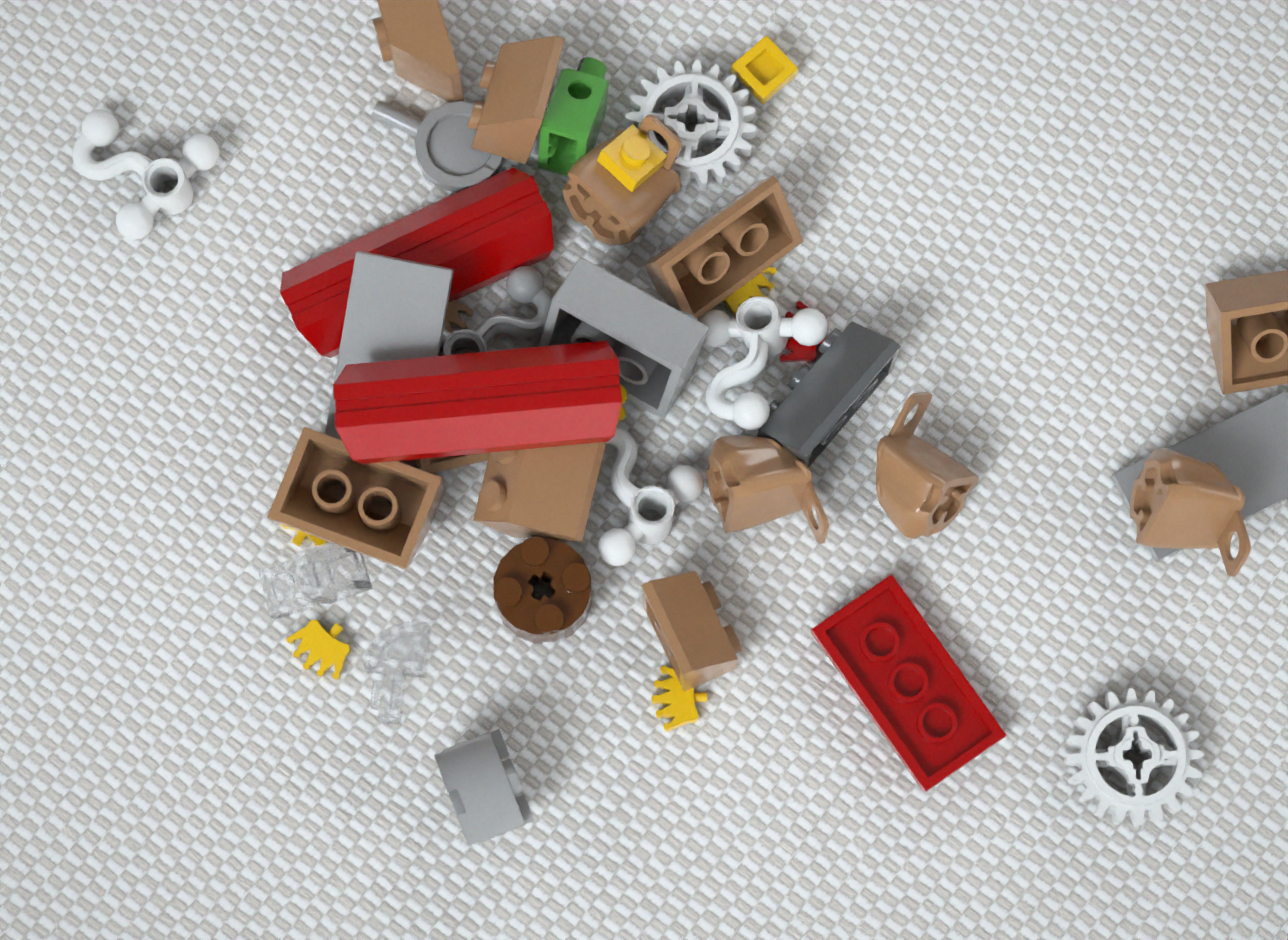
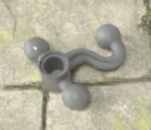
(524, 286)

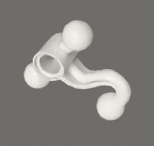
(136, 218)
(751, 408)
(682, 486)

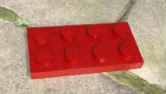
(908, 683)

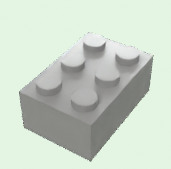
(650, 338)

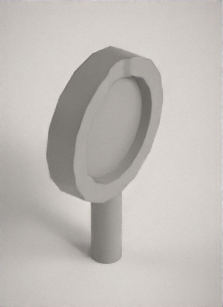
(444, 144)

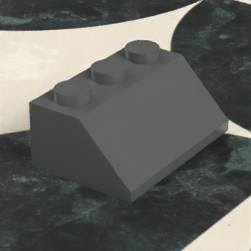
(830, 391)

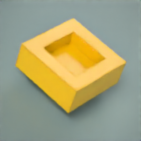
(764, 70)
(632, 158)

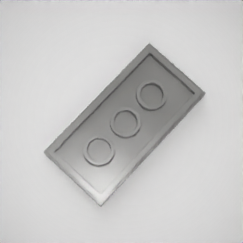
(391, 314)
(1246, 448)

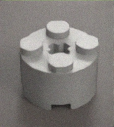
(483, 787)

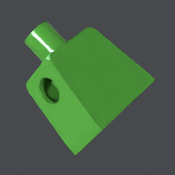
(573, 116)

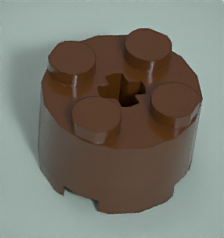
(538, 562)

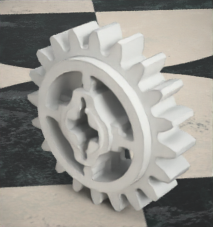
(708, 125)
(1131, 714)

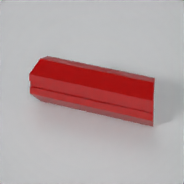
(475, 232)
(478, 402)

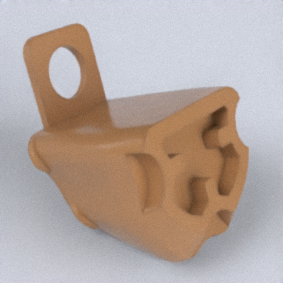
(607, 205)
(916, 481)
(759, 482)
(1188, 506)

